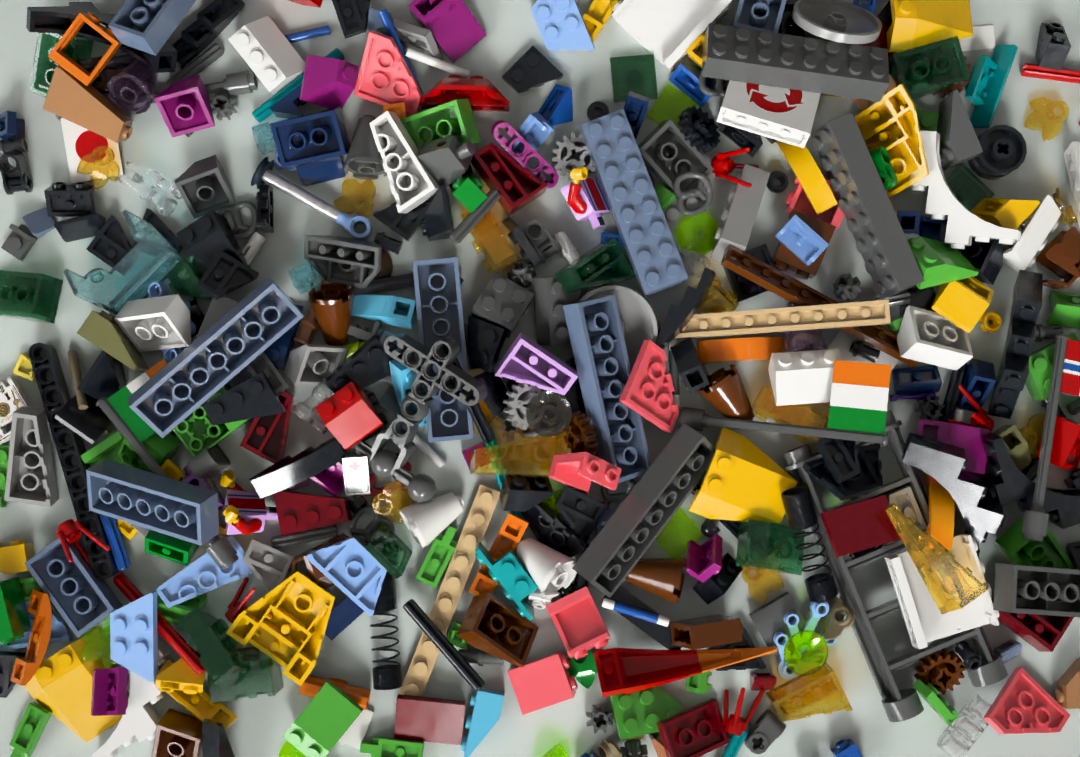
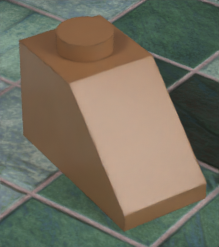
(1068, 687)

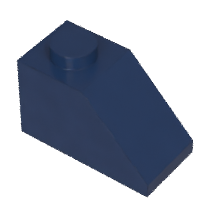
(978, 382)

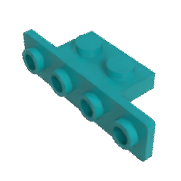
(988, 84)
(512, 576)

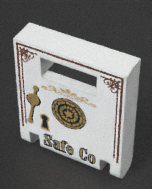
(10, 400)

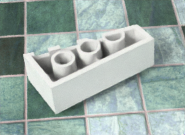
(408, 177)

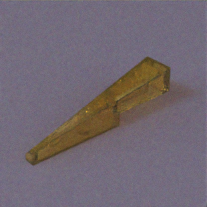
(945, 578)

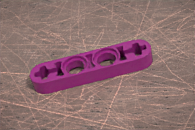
(527, 152)

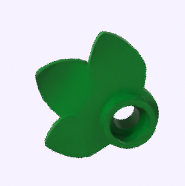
(583, 669)

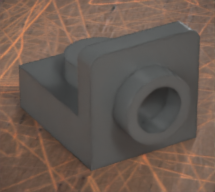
(19, 241)
(362, 332)

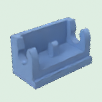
(534, 131)
(801, 240)

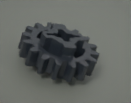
(699, 129)

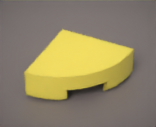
(24, 368)

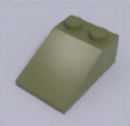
(107, 335)

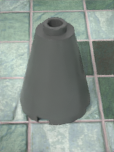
(363, 155)

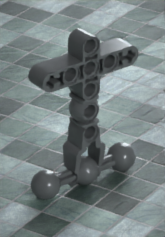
(386, 462)

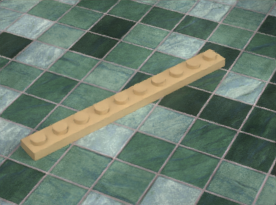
(786, 319)
(451, 589)

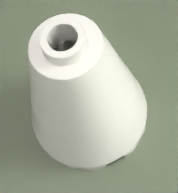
(430, 518)
(546, 566)

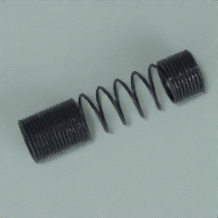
(800, 516)
(386, 676)

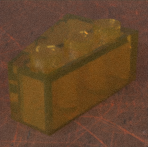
(492, 244)
(766, 409)
(809, 695)

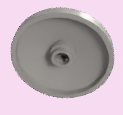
(837, 21)
(636, 316)

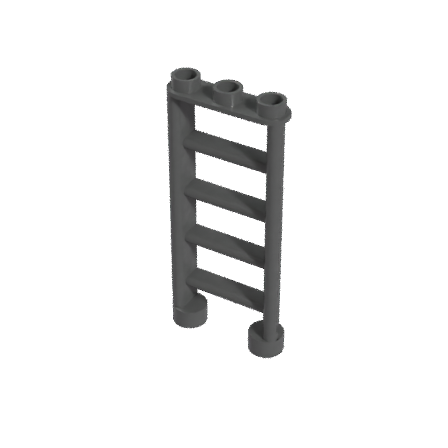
(903, 703)

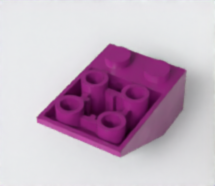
(451, 24)
(961, 436)

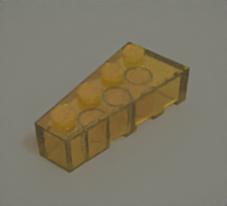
(520, 457)

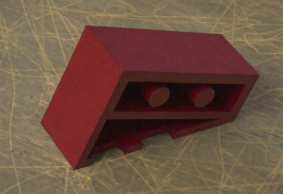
(512, 181)
(269, 433)
(309, 511)
(1037, 630)

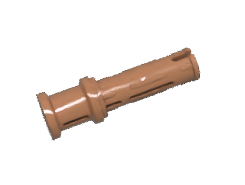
(308, 325)

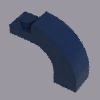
(917, 225)

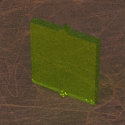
(670, 106)
(677, 534)

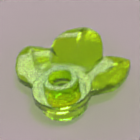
(97, 646)

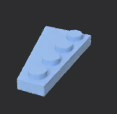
(202, 577)

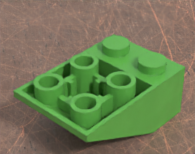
(198, 431)

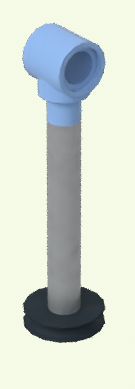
(265, 174)

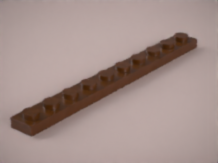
(803, 295)

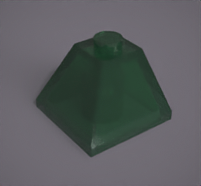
(184, 281)

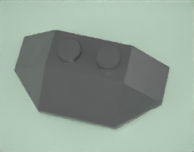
(343, 259)

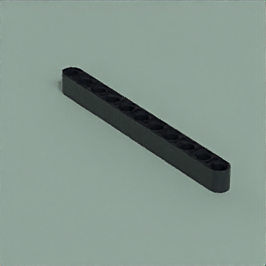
(66, 451)

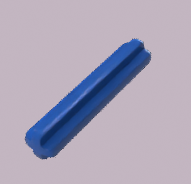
(115, 541)

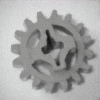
(566, 162)
(521, 395)

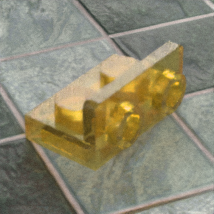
(718, 299)

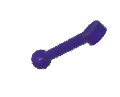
(894, 397)

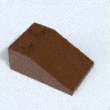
(497, 629)
(178, 736)

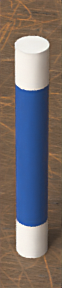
(636, 612)

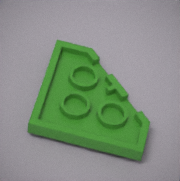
(640, 711)

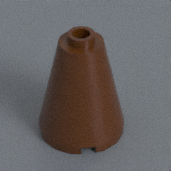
(333, 311)
(728, 394)
(659, 577)

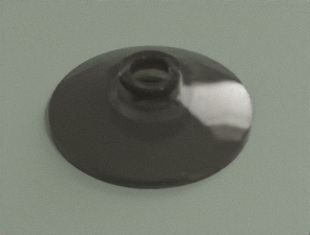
(548, 401)

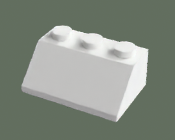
(268, 53)
(1033, 235)
(156, 323)
(933, 339)
(802, 376)

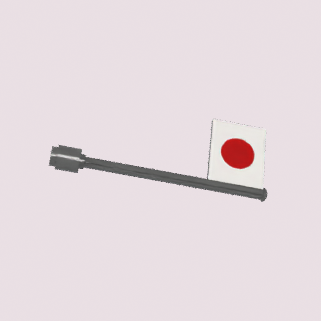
(82, 141)

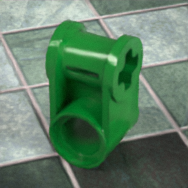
(884, 167)

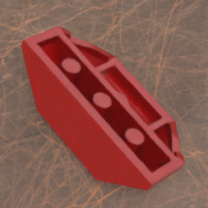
(479, 91)

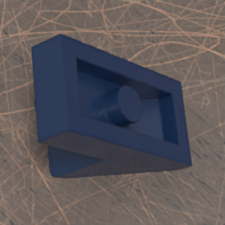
(288, 105)
(635, 110)
(11, 127)

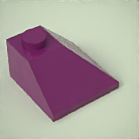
(328, 81)
(185, 106)

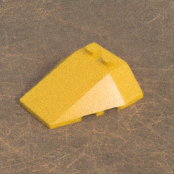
(927, 22)
(896, 128)
(741, 483)
(287, 624)
(65, 688)

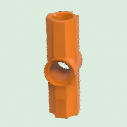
(358, 694)

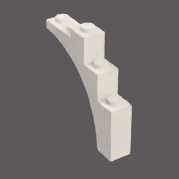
(943, 203)
(140, 715)

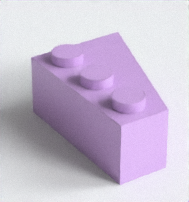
(536, 366)

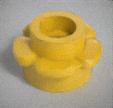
(996, 322)

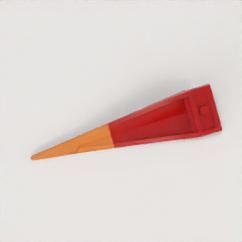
(639, 669)

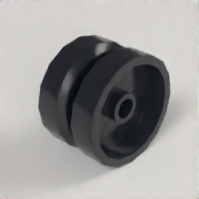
(1002, 152)

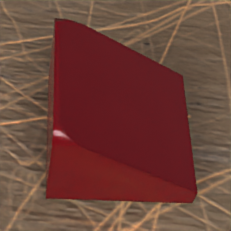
(762, 681)

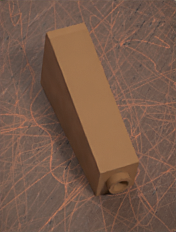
(86, 107)

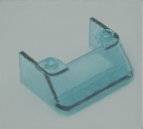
(146, 263)

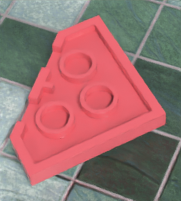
(386, 76)
(651, 388)
(1025, 708)

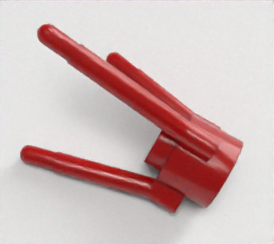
(723, 165)
(978, 419)
(70, 532)
(237, 607)
(735, 723)

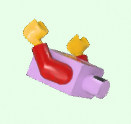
(586, 198)
(242, 509)

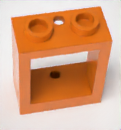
(72, 66)

